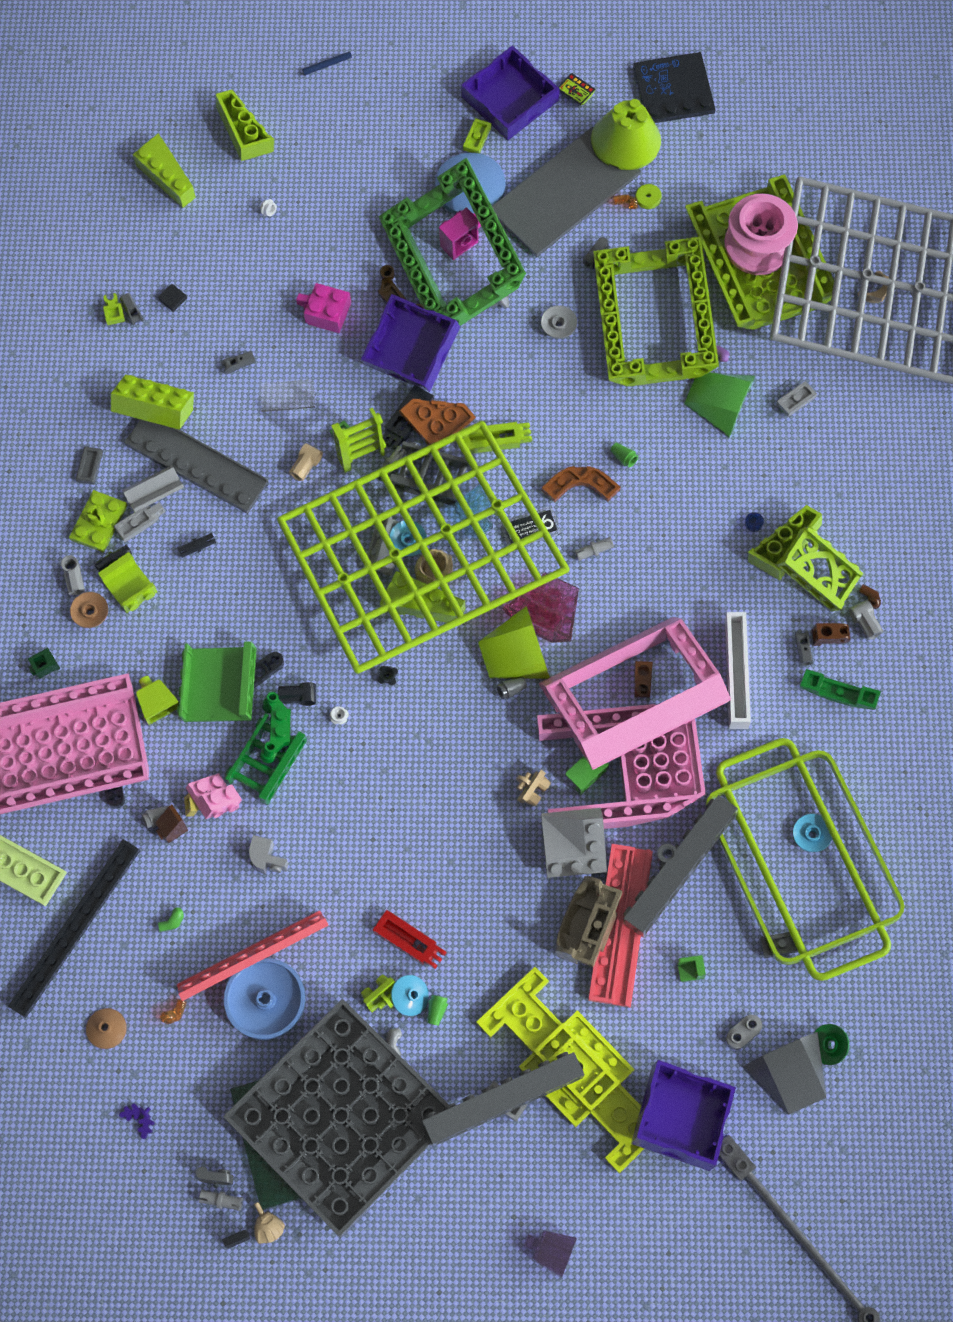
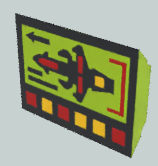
(576, 89)

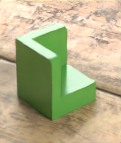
(691, 968)

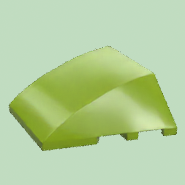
(514, 650)

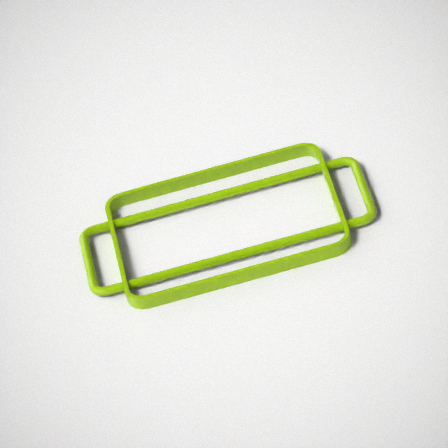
(804, 955)

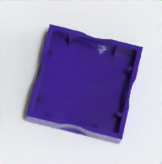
(510, 92)
(410, 343)
(683, 1115)

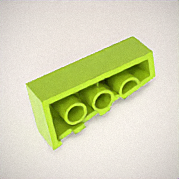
(244, 130)
(162, 168)

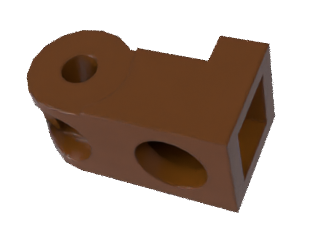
(830, 633)
(642, 679)

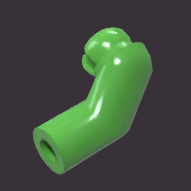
(173, 922)

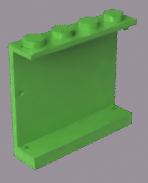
(217, 684)

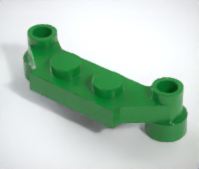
(279, 727)

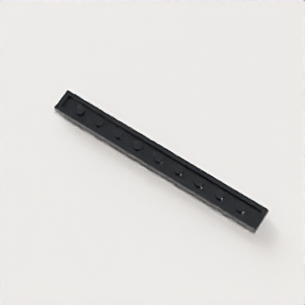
(74, 928)

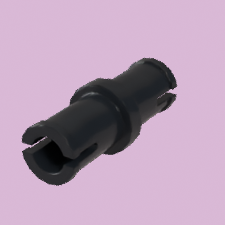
(196, 545)
(111, 557)

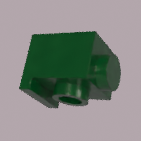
(41, 658)

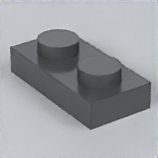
(783, 943)

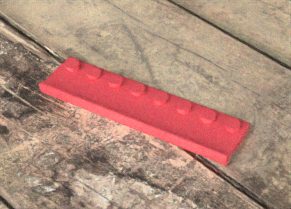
(251, 955)
(616, 966)

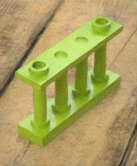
(344, 443)

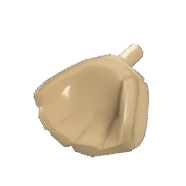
(267, 1226)

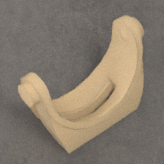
(879, 295)

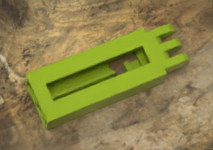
(477, 442)

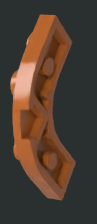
(582, 476)

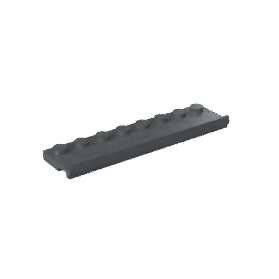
(198, 463)

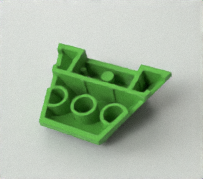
(719, 398)

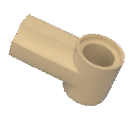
(308, 457)

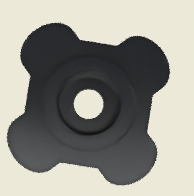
(384, 670)

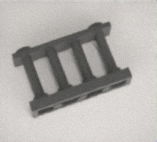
(408, 485)

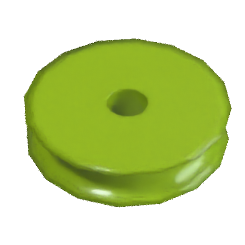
(648, 190)

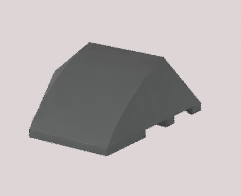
(792, 1073)

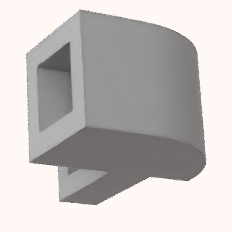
(260, 855)

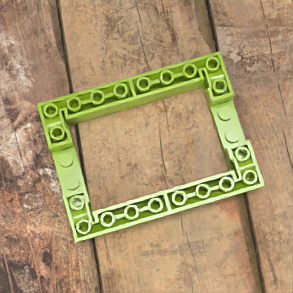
(677, 253)

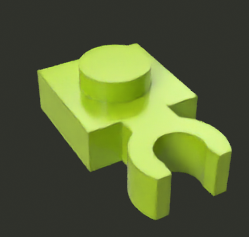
(113, 310)

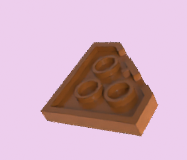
(436, 419)

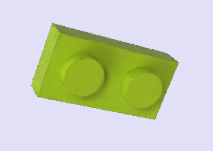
(477, 136)

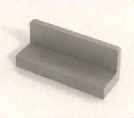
(153, 488)
(378, 549)

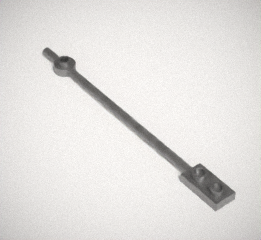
(742, 1168)

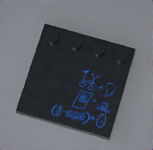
(674, 87)

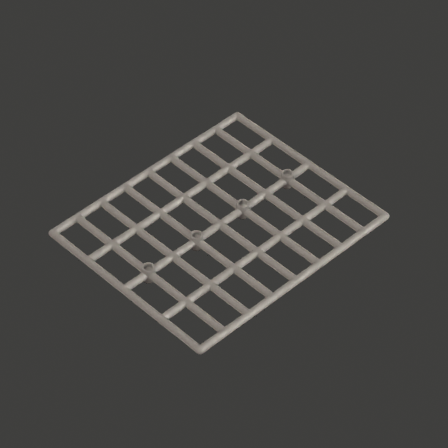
(864, 277)

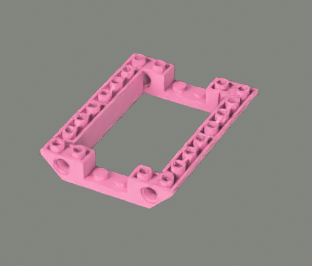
(652, 723)

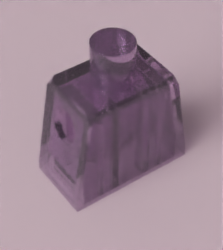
(551, 1250)

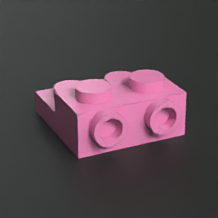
(214, 796)

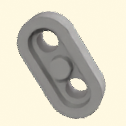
(744, 1031)

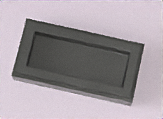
(89, 465)

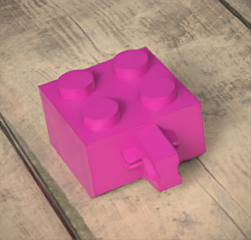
(459, 233)
(325, 307)

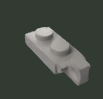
(138, 521)

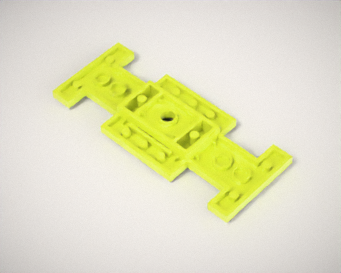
(604, 1068)

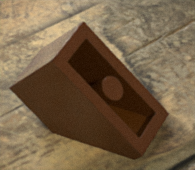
(170, 825)

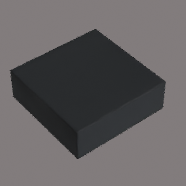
(172, 297)
(236, 1239)

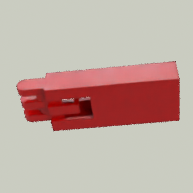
(403, 936)

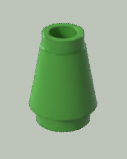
(624, 455)
(436, 1009)

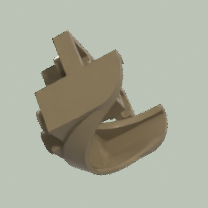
(587, 922)

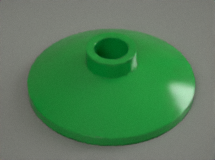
(827, 1034)

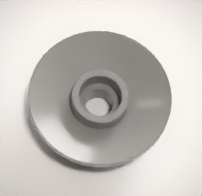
(559, 315)

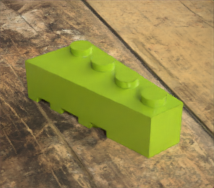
(774, 547)
(434, 600)

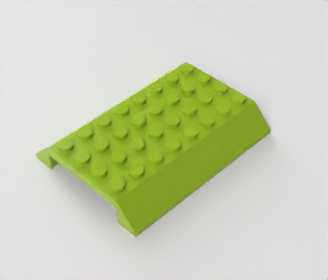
(754, 296)

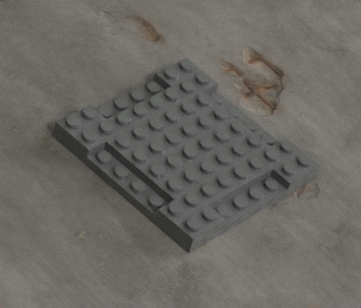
(338, 1117)

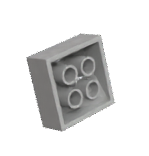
(574, 842)

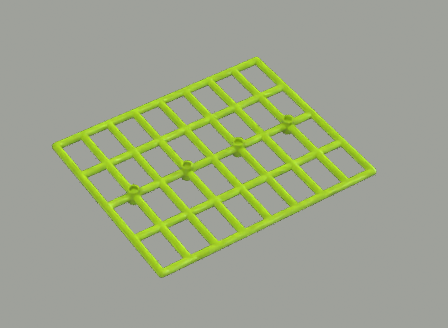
(395, 555)

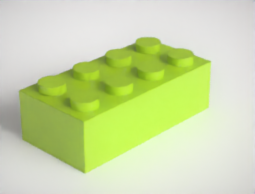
(152, 401)

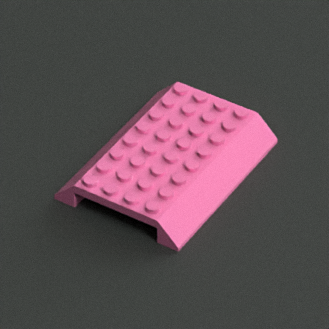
(70, 743)

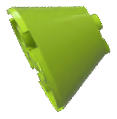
(626, 136)

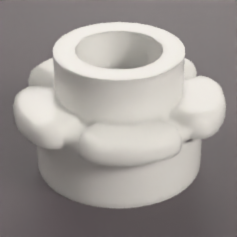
(268, 207)
(339, 720)

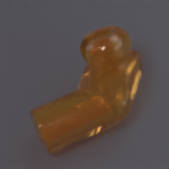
(622, 199)
(175, 1014)

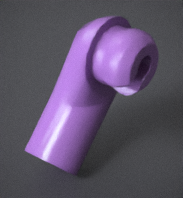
(723, 354)

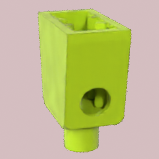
(155, 699)

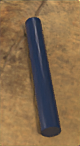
(329, 62)

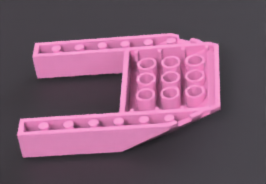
(655, 776)

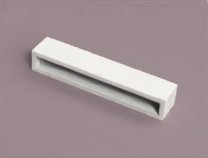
(737, 670)

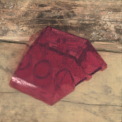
(550, 609)

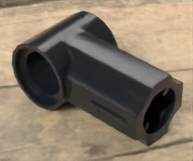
(303, 694)

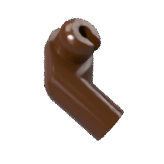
(872, 596)

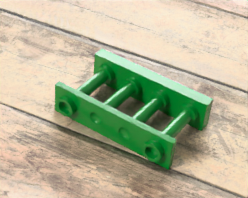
(276, 774)

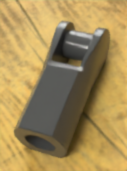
(601, 244)
(131, 308)
(241, 361)
(804, 650)

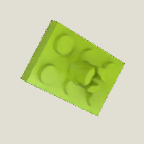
(97, 521)

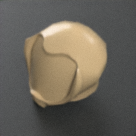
(443, 561)

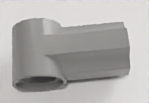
(73, 576)
(864, 615)

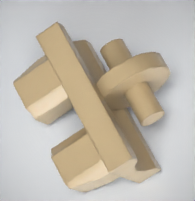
(538, 780)

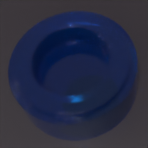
(754, 522)

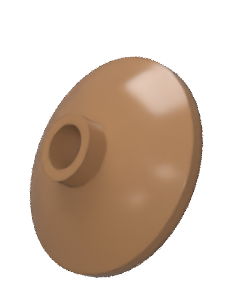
(85, 603)
(113, 1035)

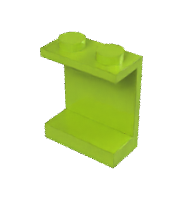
(127, 583)

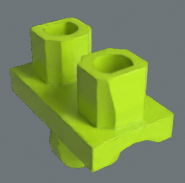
(379, 997)

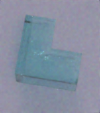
(477, 502)

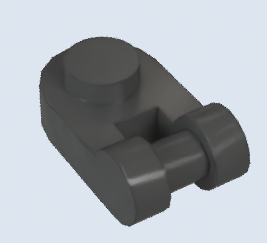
(221, 1177)

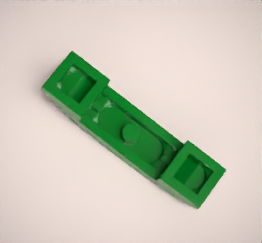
(840, 692)

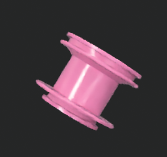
(757, 248)

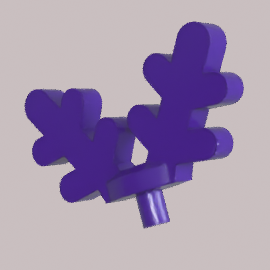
(146, 1121)

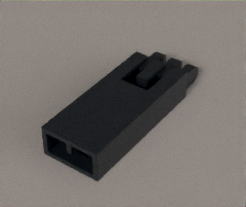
(392, 428)

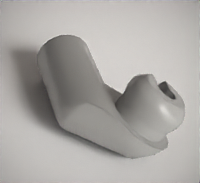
(392, 1038)

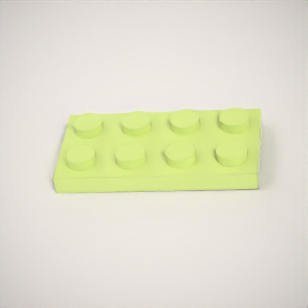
(28, 872)

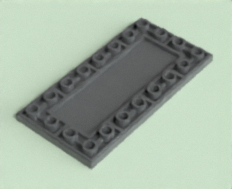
(560, 195)

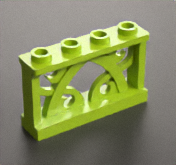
(834, 558)

